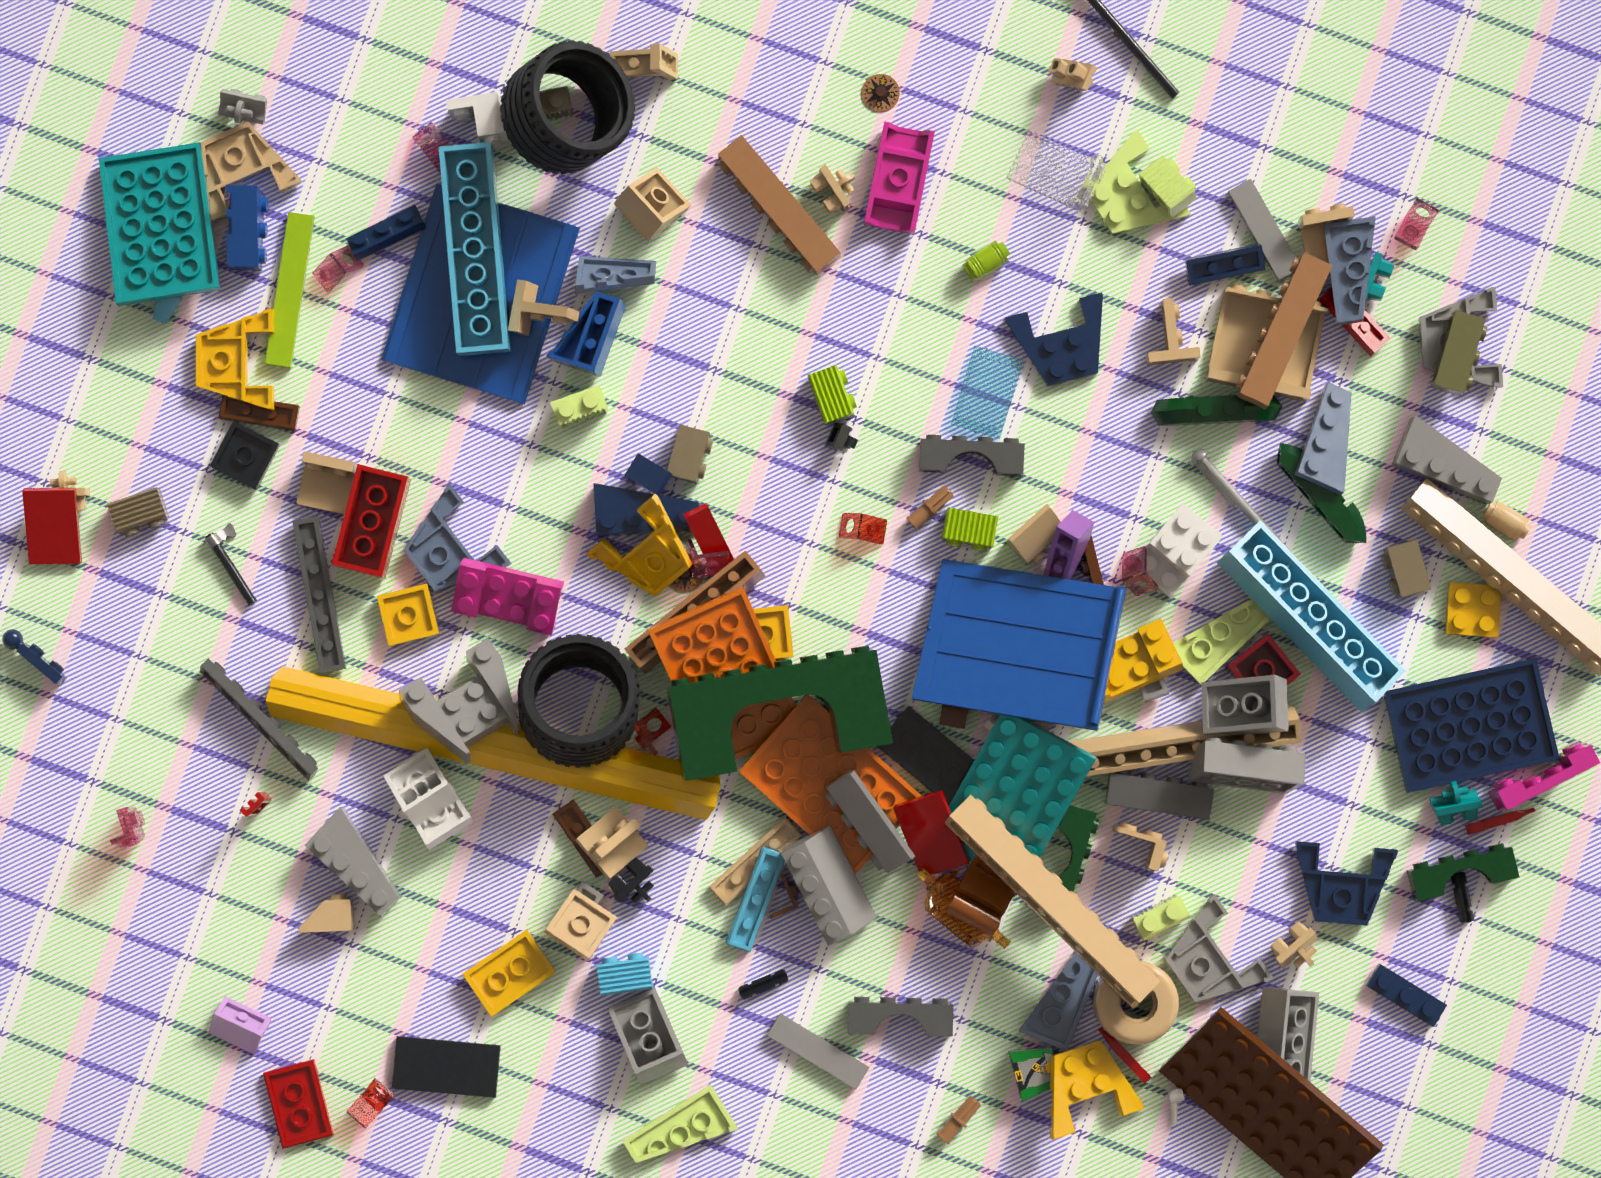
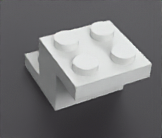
(486, 113)
(1179, 549)
(428, 798)

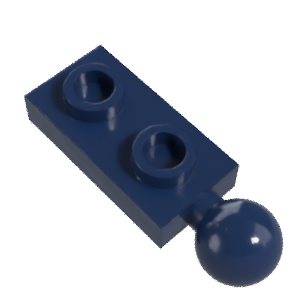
(13, 640)

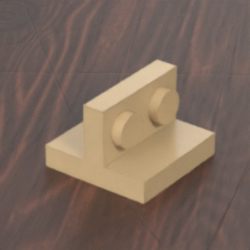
(612, 842)
(580, 924)

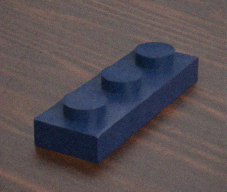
(386, 232)
(1224, 264)
(1406, 995)

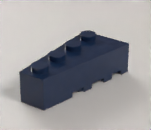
(618, 514)

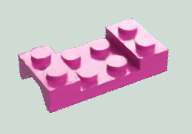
(899, 178)
(507, 595)
(1573, 761)

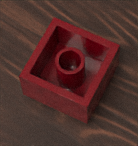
(1263, 659)

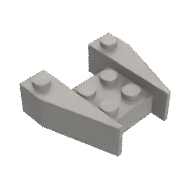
(469, 710)

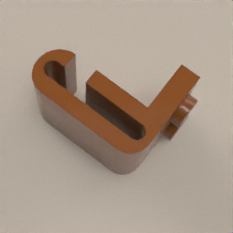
(980, 897)

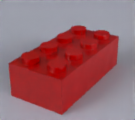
(371, 521)

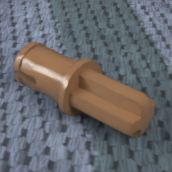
(930, 507)
(959, 1119)

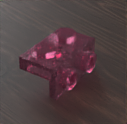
(131, 824)

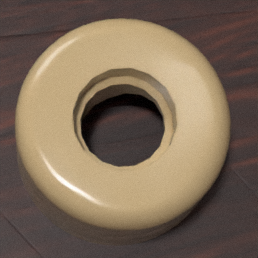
(1137, 1030)

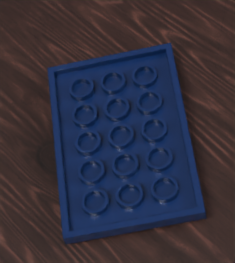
(1471, 725)

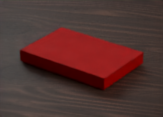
(52, 525)
(928, 836)
(298, 1103)

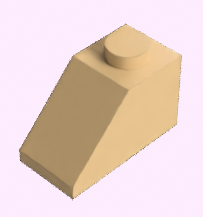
(331, 916)

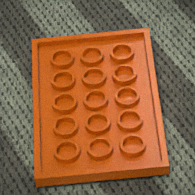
(718, 639)
(803, 759)

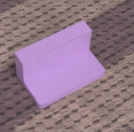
(239, 1025)

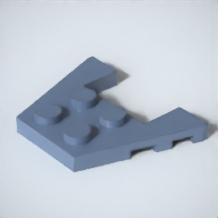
(437, 549)

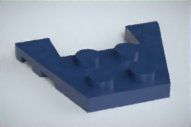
(1064, 353)
(1340, 895)

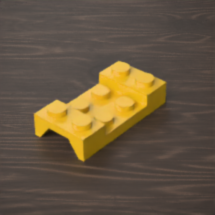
(1142, 660)

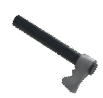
(214, 542)

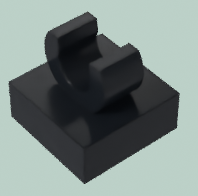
(840, 438)

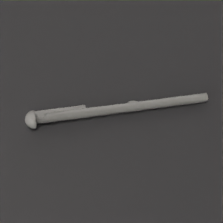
(1226, 489)

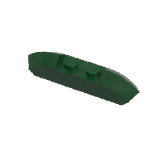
(1212, 410)
(1343, 520)

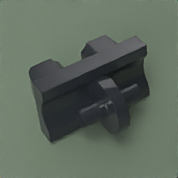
(640, 872)

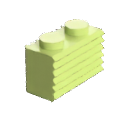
(1168, 185)
(579, 406)
(1160, 917)

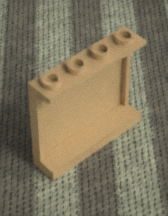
(1236, 336)

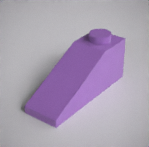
(1068, 545)

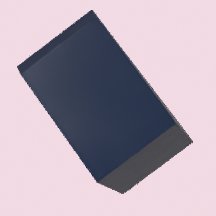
(648, 474)

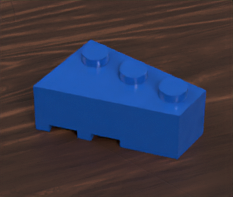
(246, 228)
(591, 338)

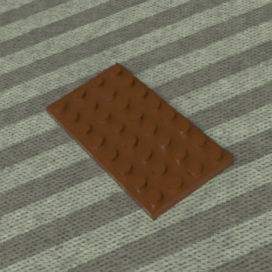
(1268, 1103)

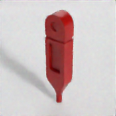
(1497, 820)
(1125, 1056)

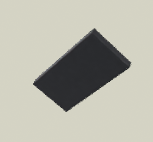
(927, 754)
(446, 1066)

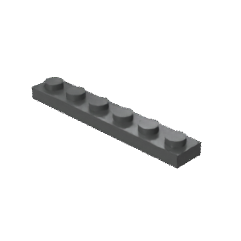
(319, 594)
(265, 725)

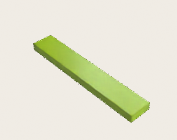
(290, 289)

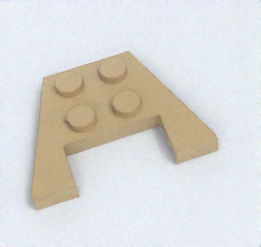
(237, 156)

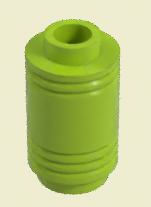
(986, 260)

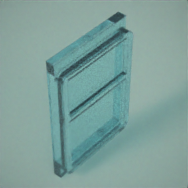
(987, 392)

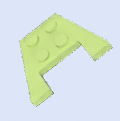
(1121, 197)

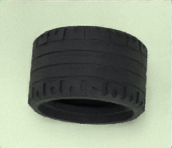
(602, 83)
(584, 653)

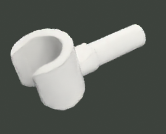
(1175, 1095)

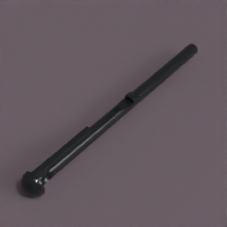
(1121, 33)

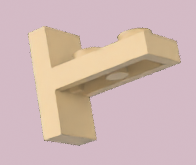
(648, 62)
(525, 310)
(1173, 339)

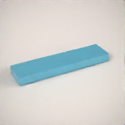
(755, 899)

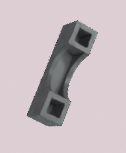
(1004, 456)
(934, 1017)

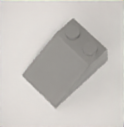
(1245, 705)
(647, 1036)

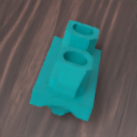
(1382, 268)
(1456, 801)

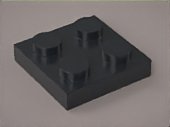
(245, 455)

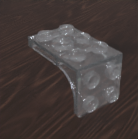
(1056, 171)

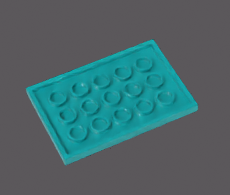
(159, 224)
(1025, 779)

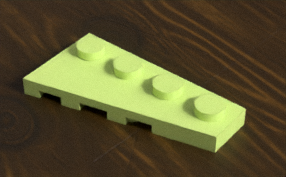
(1217, 641)
(687, 1123)

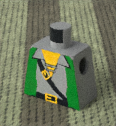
(1031, 1070)

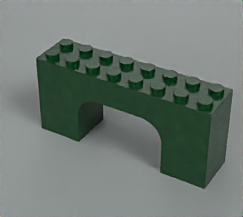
(844, 682)

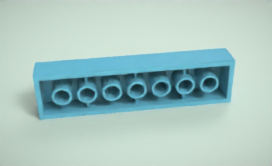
(474, 249)
(1311, 617)

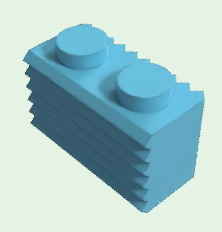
(624, 975)

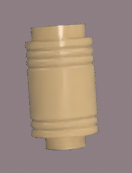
(1506, 520)

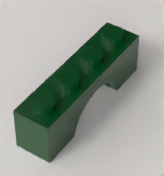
(1077, 827)
(1430, 880)

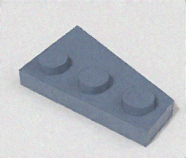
(612, 273)

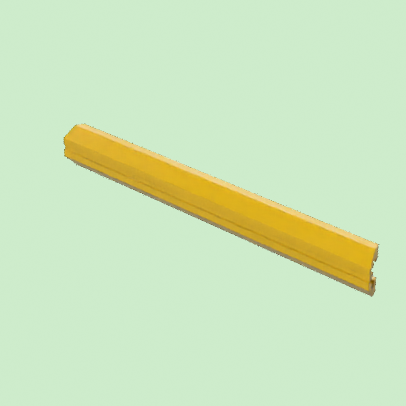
(383, 719)

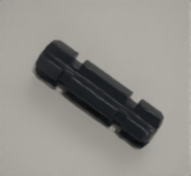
(1462, 897)
(763, 984)

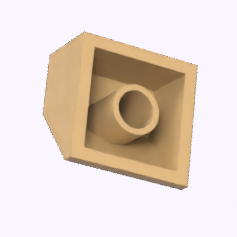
(651, 204)
(1034, 535)

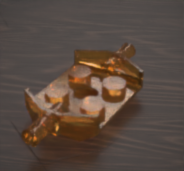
(937, 900)

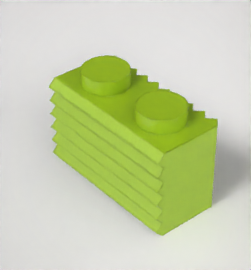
(831, 394)
(969, 528)

